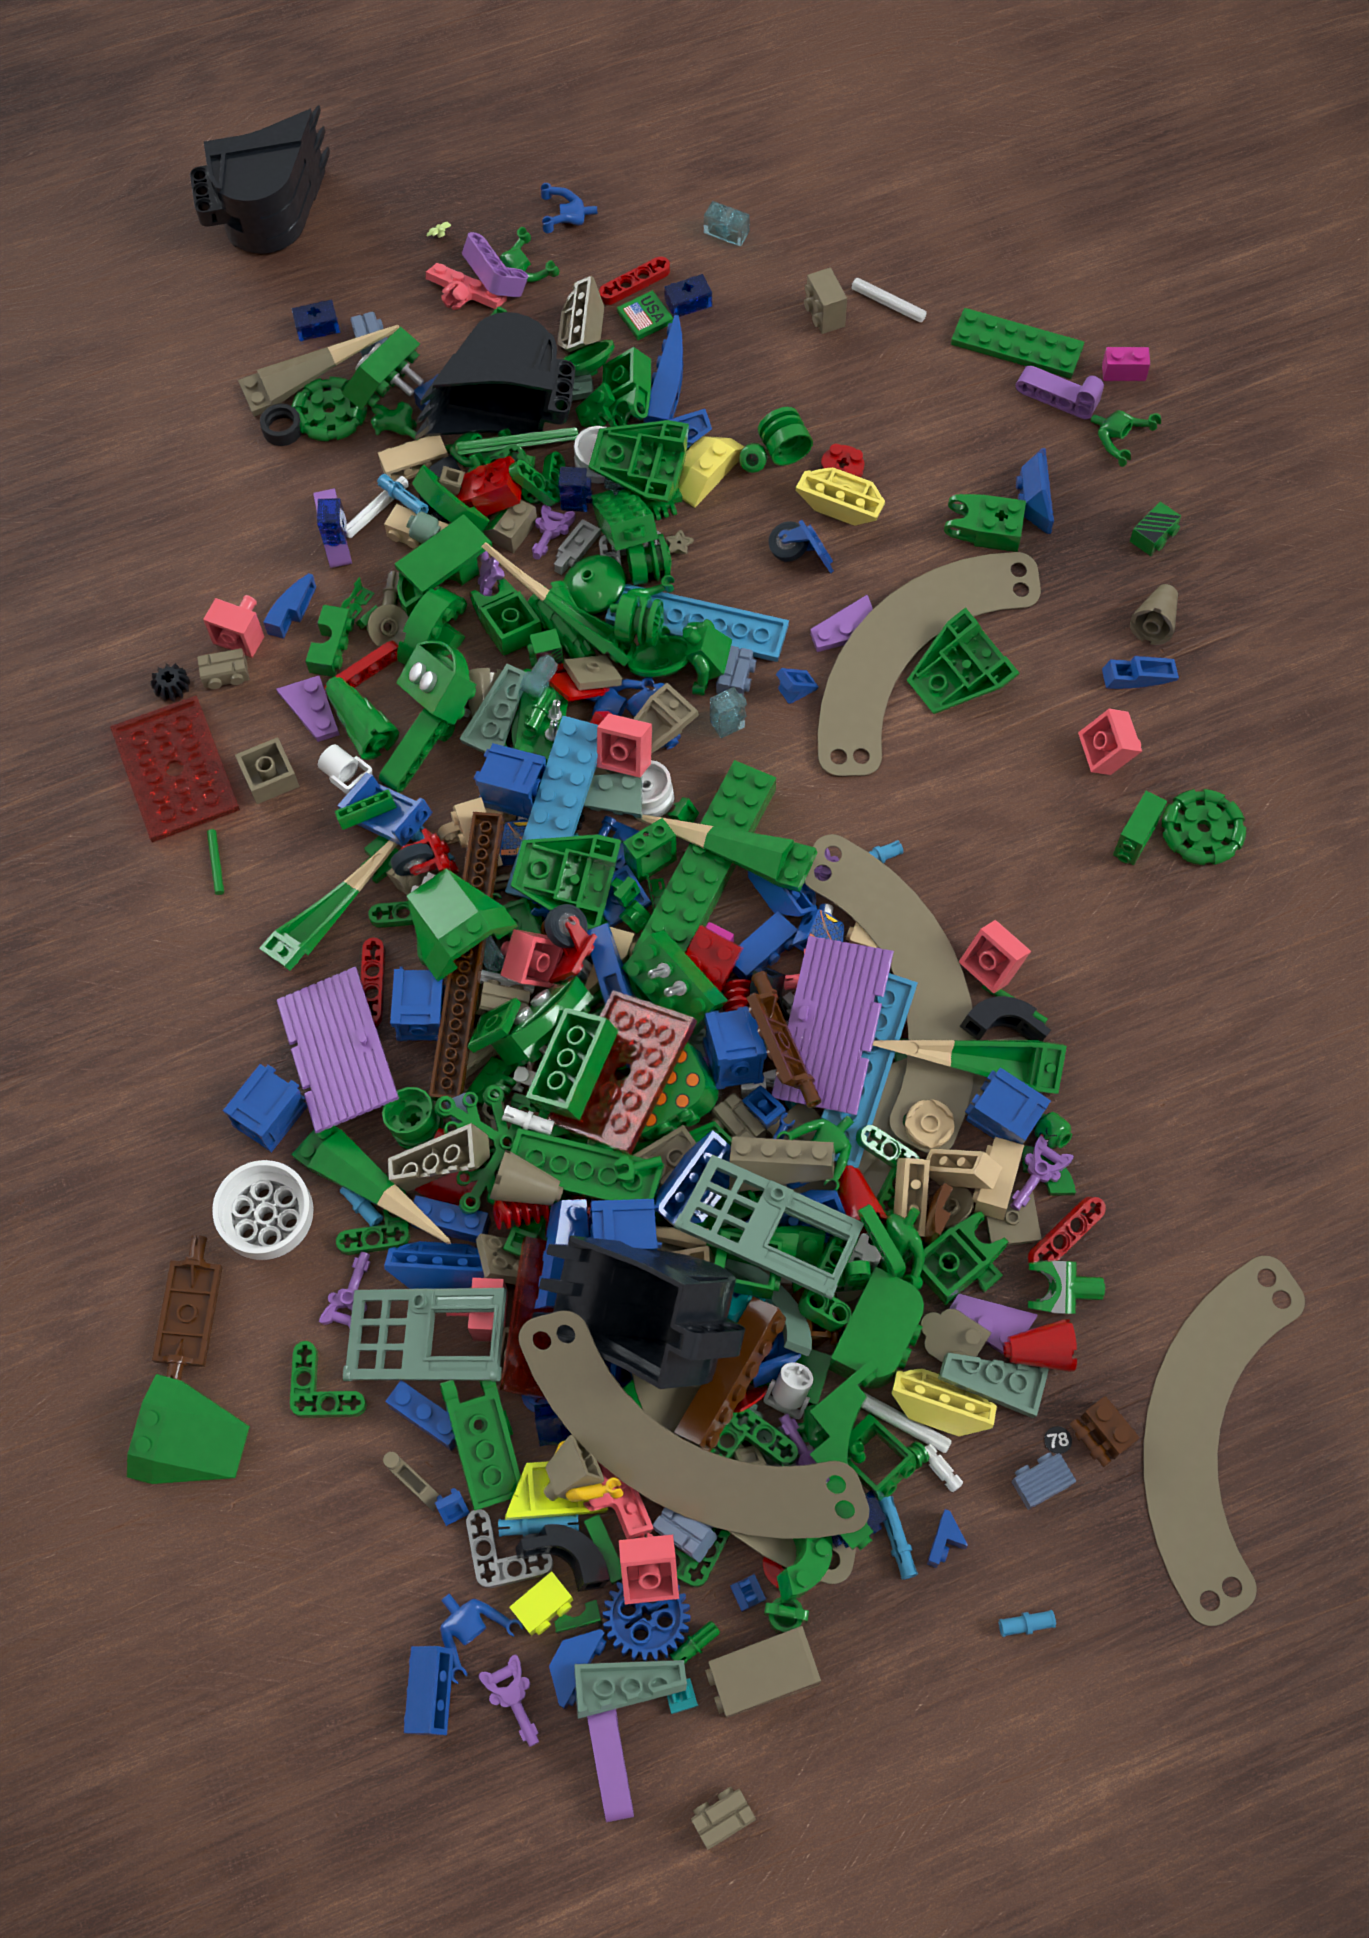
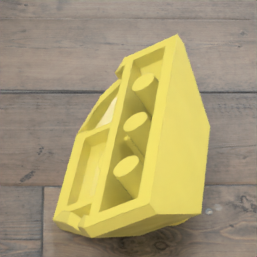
(706, 466)
(841, 495)
(941, 1404)

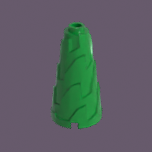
(569, 639)
(364, 724)

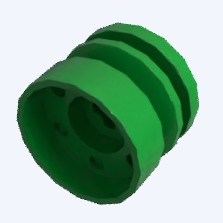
(785, 436)
(649, 560)
(643, 621)
(412, 1118)

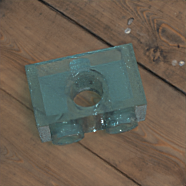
(726, 223)
(728, 712)

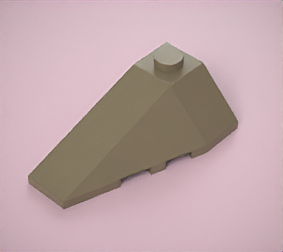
(670, 1148)

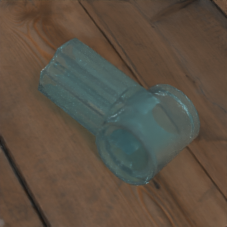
(539, 677)
(493, 957)

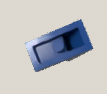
(795, 684)
(948, 1533)

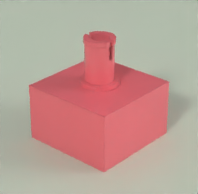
(234, 625)
(1110, 741)
(624, 745)
(994, 956)
(530, 958)
(481, 1323)
(648, 1569)

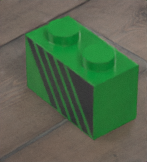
(1155, 529)
(545, 644)

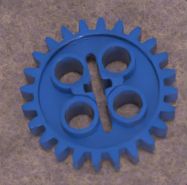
(658, 1638)

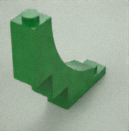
(837, 1417)

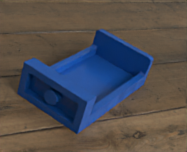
(395, 825)

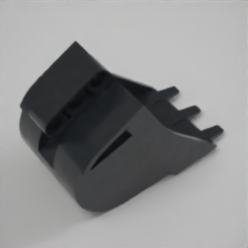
(262, 182)
(500, 381)
(647, 1309)

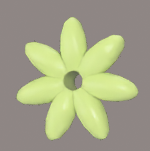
(439, 230)

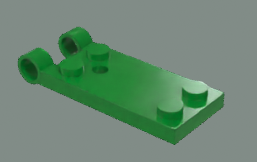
(484, 1452)

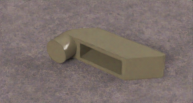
(411, 1479)

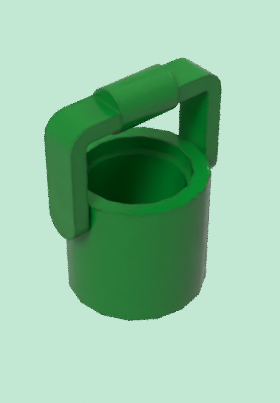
(786, 1615)

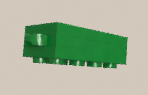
(625, 519)

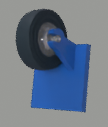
(791, 540)

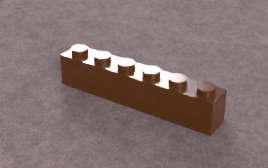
(717, 1400)

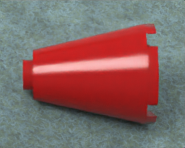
(856, 1194)
(1044, 1347)

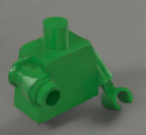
(706, 651)

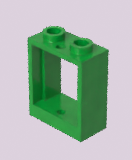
(1139, 828)
(657, 846)
(747, 1287)
(864, 1433)

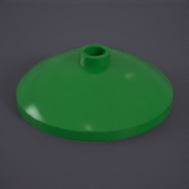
(591, 357)
(601, 588)
(659, 660)

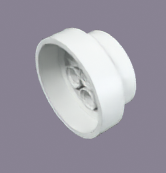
(242, 1189)

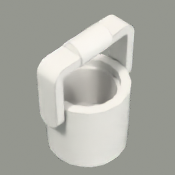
(341, 767)
(790, 1390)

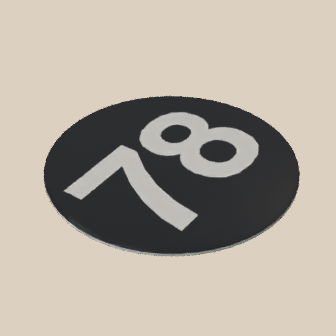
(1058, 1440)

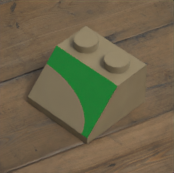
(511, 525)

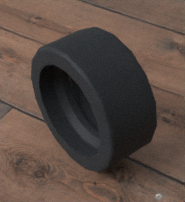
(276, 412)

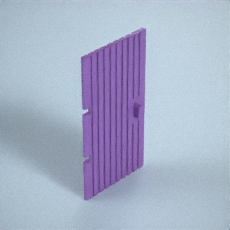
(836, 1019)
(337, 1050)

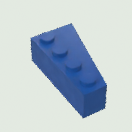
(565, 1220)

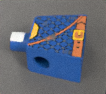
(512, 839)
(819, 924)

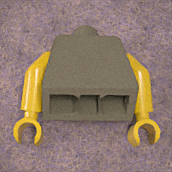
(576, 1474)

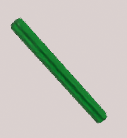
(520, 440)

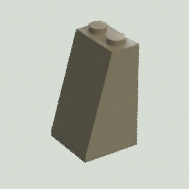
(763, 1673)

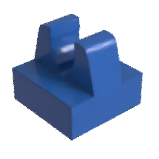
(452, 1507)
(748, 1593)

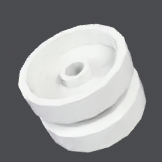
(583, 451)
(656, 790)

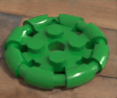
(320, 402)
(1203, 814)

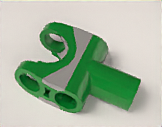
(1065, 1287)

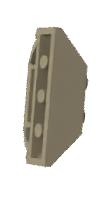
(581, 316)

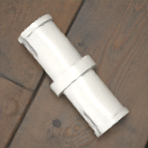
(528, 1120)

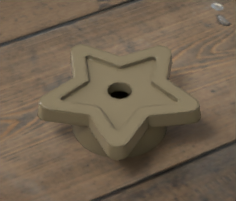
(679, 548)

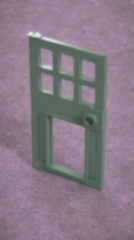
(766, 1216)
(417, 1346)

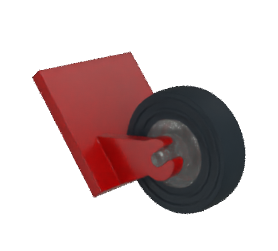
(419, 858)
(568, 929)

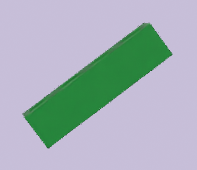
(365, 809)
(602, 1541)

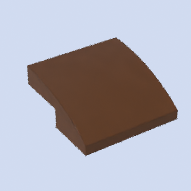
(936, 1216)

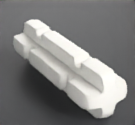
(943, 1469)

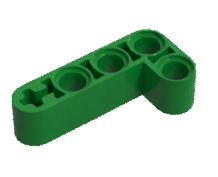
(414, 750)
(823, 1313)

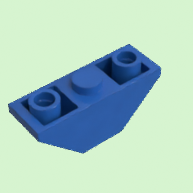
(571, 1652)

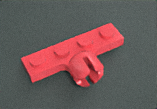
(461, 288)
(628, 1508)

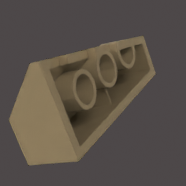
(452, 1152)
(782, 1160)

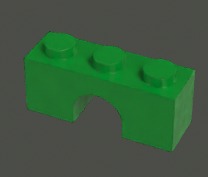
(327, 656)

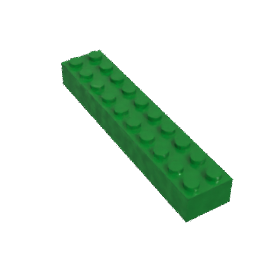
(702, 874)

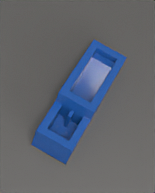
(290, 606)
(1139, 672)

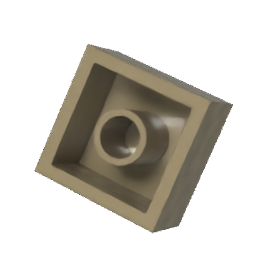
(825, 300)
(267, 770)

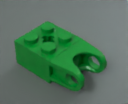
(631, 385)
(987, 521)
(506, 617)
(964, 1252)

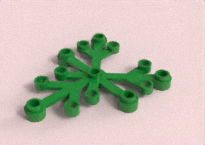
(485, 1177)

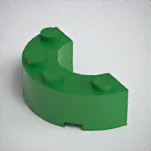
(410, 596)
(428, 618)
(810, 1566)

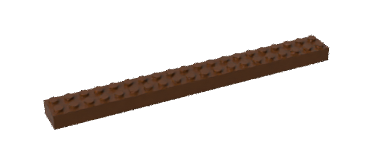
(464, 982)

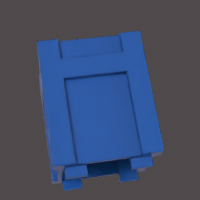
(510, 780)
(416, 1005)
(734, 1048)
(266, 1107)
(1006, 1107)
(625, 1222)

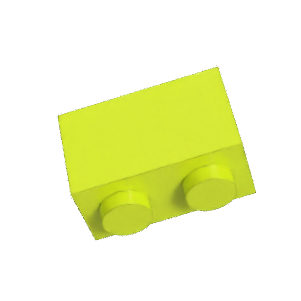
(542, 1604)

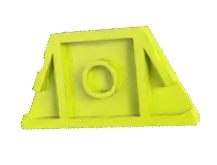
(531, 1501)

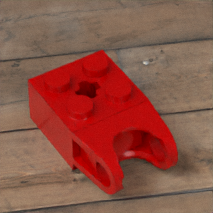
(490, 487)

